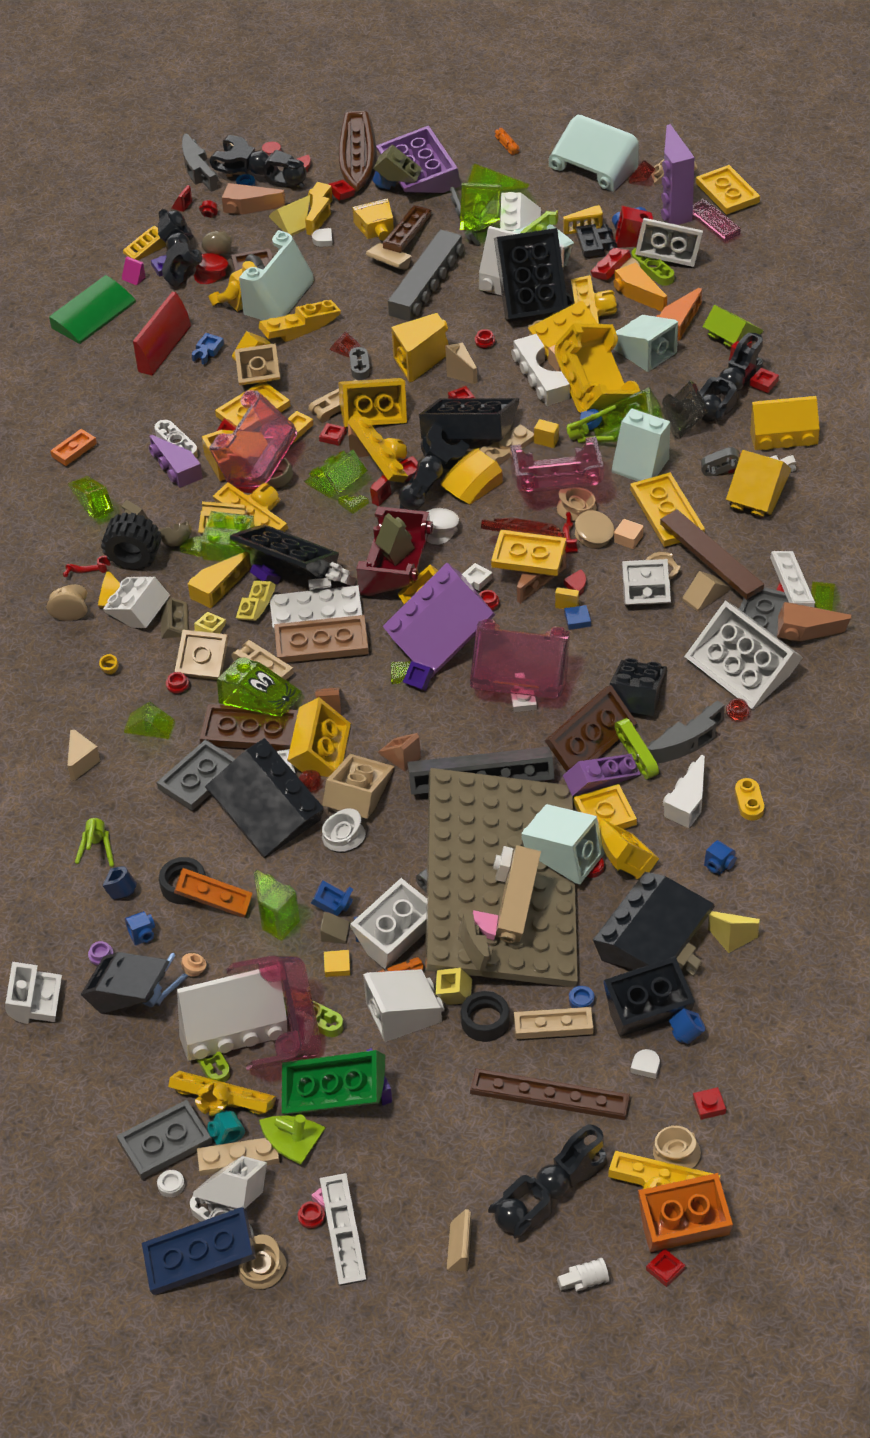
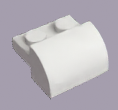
(646, 582)
(32, 993)

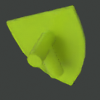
(291, 1135)

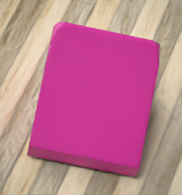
(133, 271)

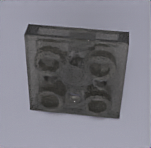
(684, 409)

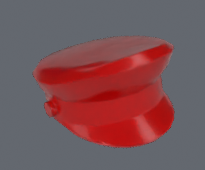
(211, 268)

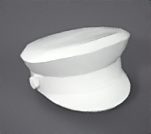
(444, 525)
(343, 830)

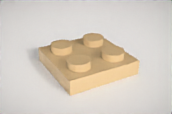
(201, 654)

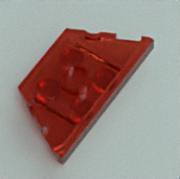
(523, 526)

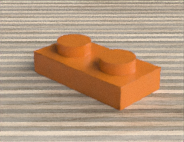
(73, 447)

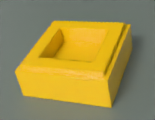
(566, 598)
(337, 963)

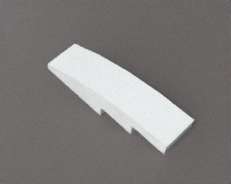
(342, 1229)

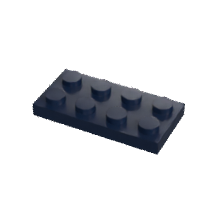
(198, 1250)

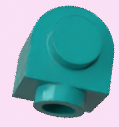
(225, 1128)

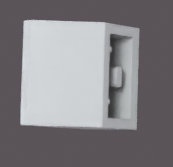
(137, 601)
(235, 1184)

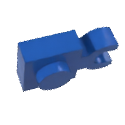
(206, 346)

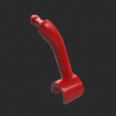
(571, 544)
(101, 564)

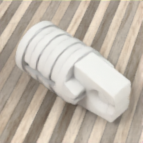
(584, 1275)

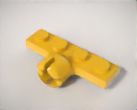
(598, 303)
(383, 451)
(257, 504)
(217, 1095)
(649, 1171)

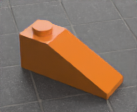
(683, 310)

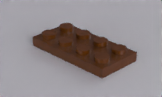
(243, 728)
(589, 729)

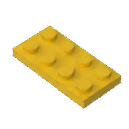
(660, 497)

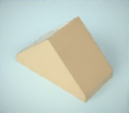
(704, 591)
(81, 755)

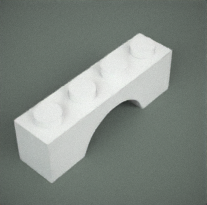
(549, 385)

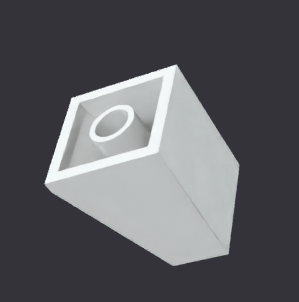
(401, 1002)

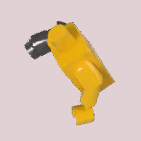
(233, 292)

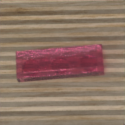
(715, 220)

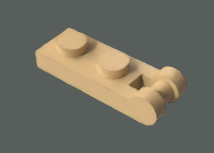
(331, 405)
(500, 450)
(256, 653)

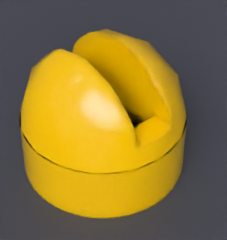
(110, 661)

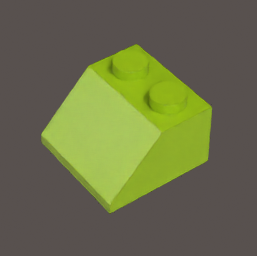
(728, 326)

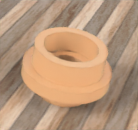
(193, 964)

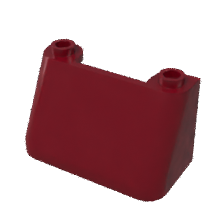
(377, 572)

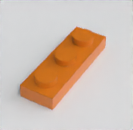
(213, 892)

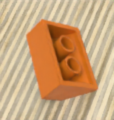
(684, 1212)

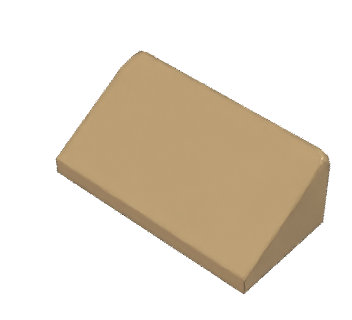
(393, 258)
(459, 1242)

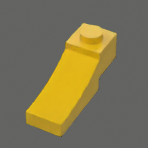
(320, 206)

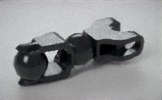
(244, 158)
(179, 254)
(731, 380)
(429, 469)
(552, 1181)

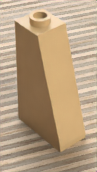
(517, 894)

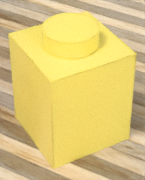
(453, 985)

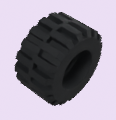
(131, 541)

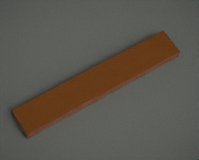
(712, 554)
(550, 1094)

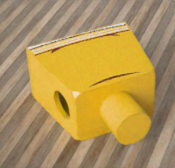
(374, 219)

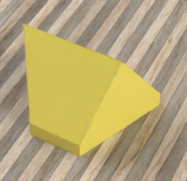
(292, 216)
(733, 930)

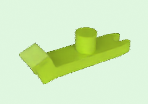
(542, 222)

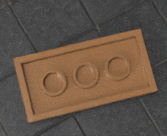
(321, 638)

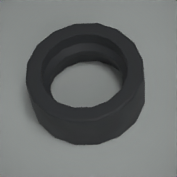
(172, 869)
(485, 1032)

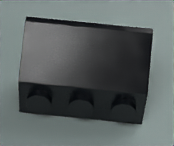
(647, 996)

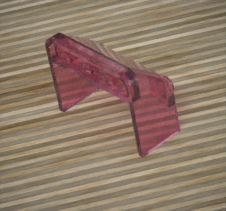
(304, 1038)

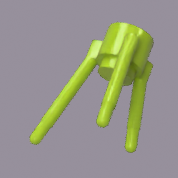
(579, 429)
(94, 834)

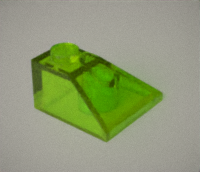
(479, 205)

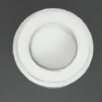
(171, 1183)

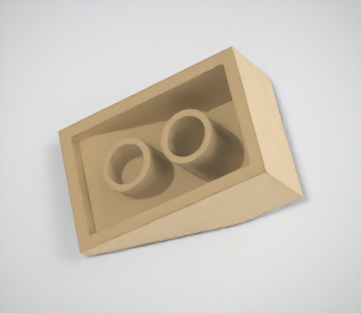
(357, 785)

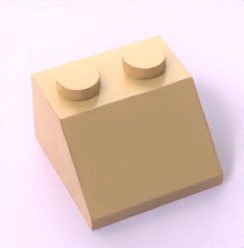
(257, 364)

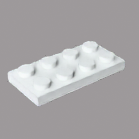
(315, 605)

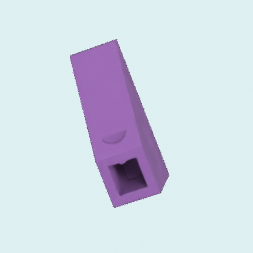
(178, 461)
(600, 773)

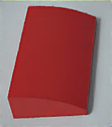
(161, 334)

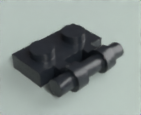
(590, 240)

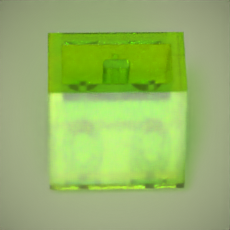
(336, 473)
(215, 538)
(276, 905)

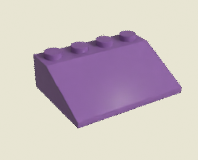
(425, 149)
(677, 180)
(438, 619)

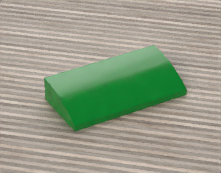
(91, 309)
(332, 1082)

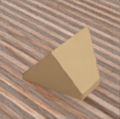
(460, 364)

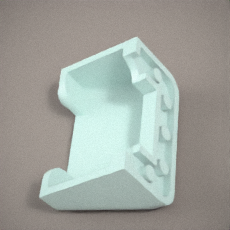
(598, 149)
(279, 285)

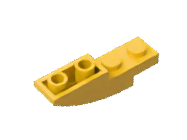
(304, 321)

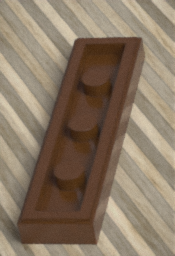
(407, 229)

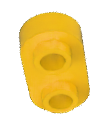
(747, 797)

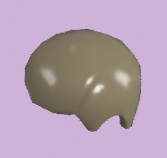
(217, 243)
(282, 474)
(177, 535)

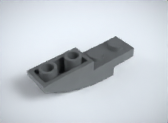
(196, 164)
(683, 739)

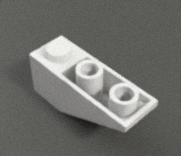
(685, 801)

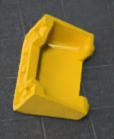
(590, 366)

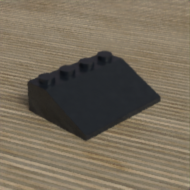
(531, 273)
(470, 418)
(286, 550)
(265, 798)
(651, 923)

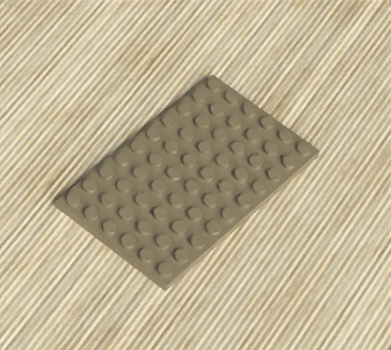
(467, 827)

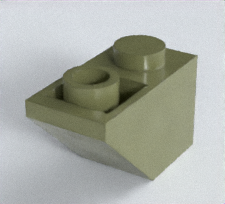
(397, 166)
(394, 540)

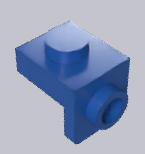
(332, 899)

